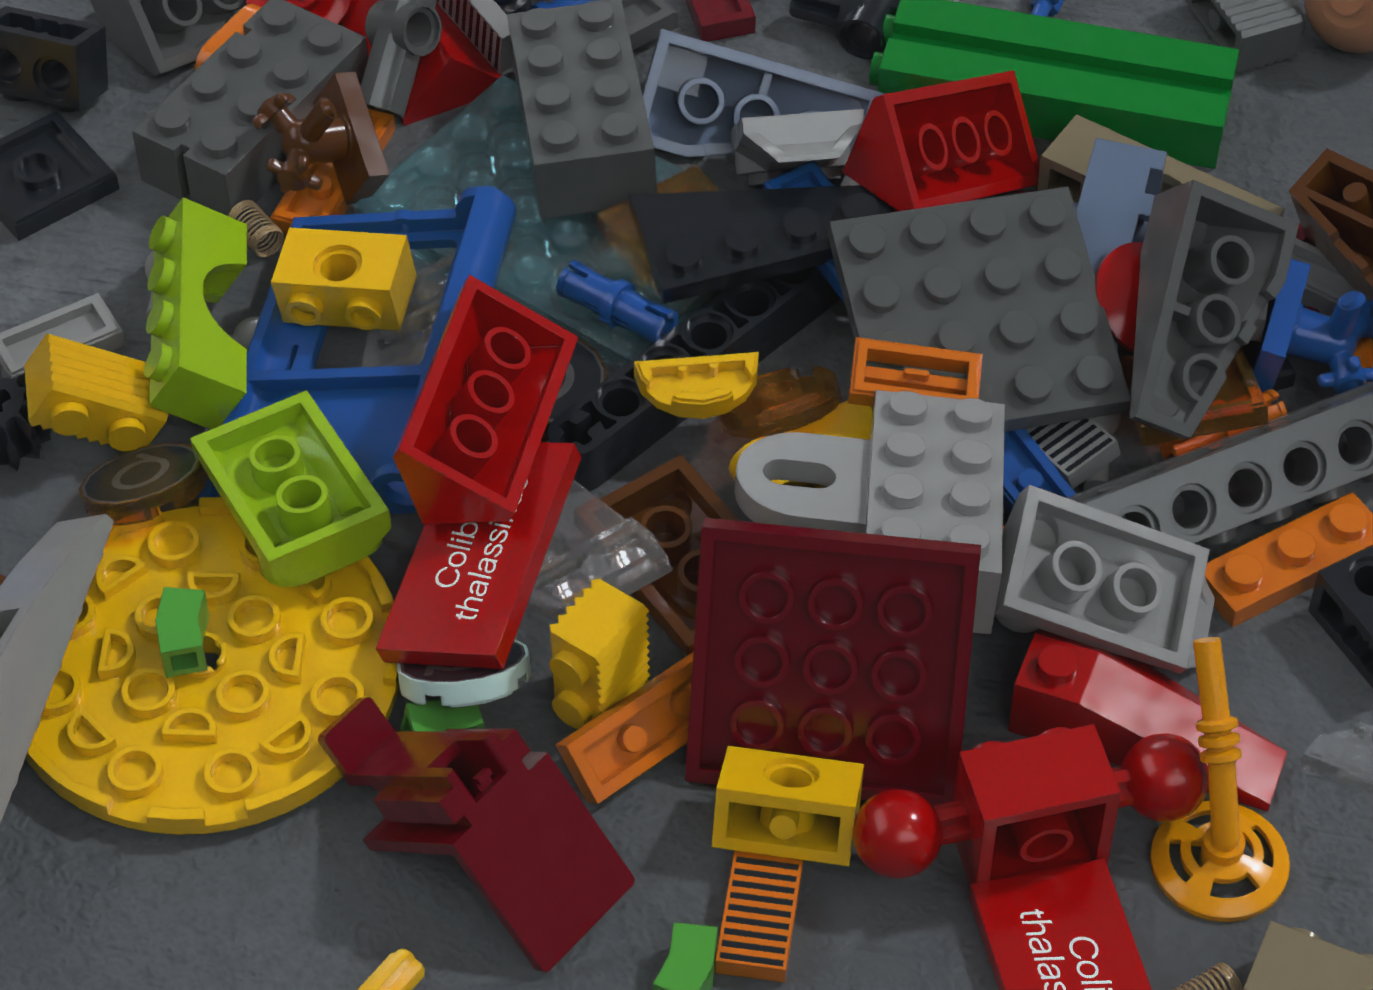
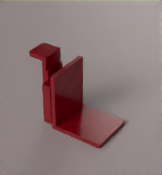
(494, 810)

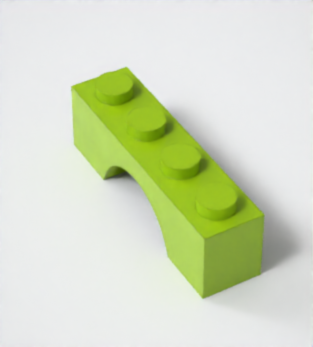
(192, 361)

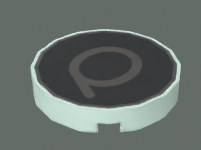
(465, 684)

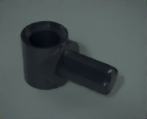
(856, 21)

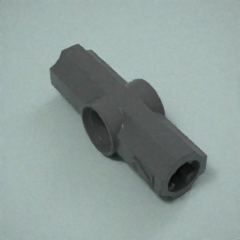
(399, 37)

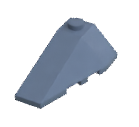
(705, 89)

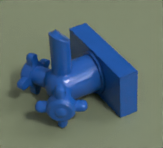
(1314, 335)

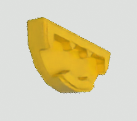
(698, 385)

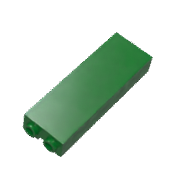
(1132, 82)

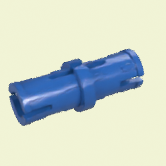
(615, 302)

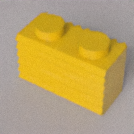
(90, 394)
(598, 653)

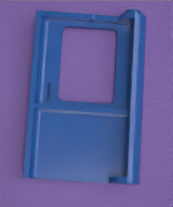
(374, 403)

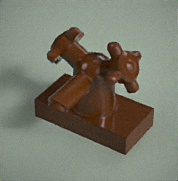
(333, 132)

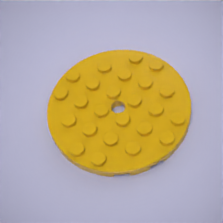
(218, 742)

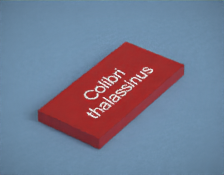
(476, 578)
(1058, 930)

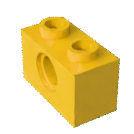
(344, 279)
(787, 805)

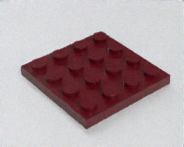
(833, 651)

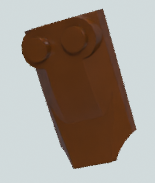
(672, 506)

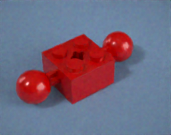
(1031, 805)

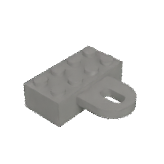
(921, 475)

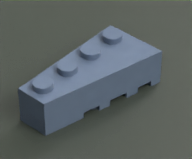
(1118, 197)

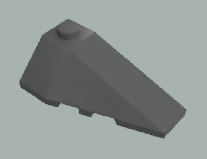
(1201, 288)

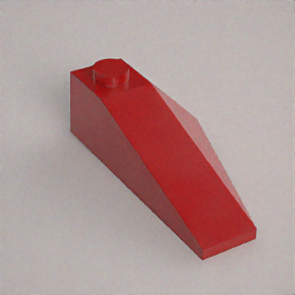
(1126, 701)

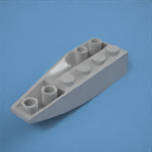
(36, 622)

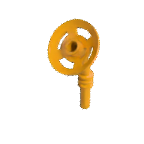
(1231, 824)

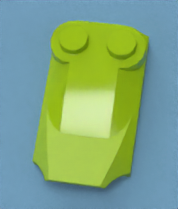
(294, 490)

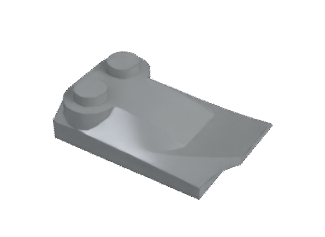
(781, 143)
(1102, 581)

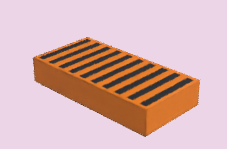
(759, 916)

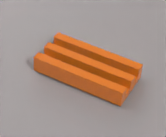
(868, 379)

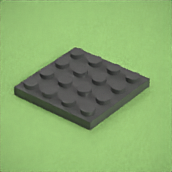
(993, 282)

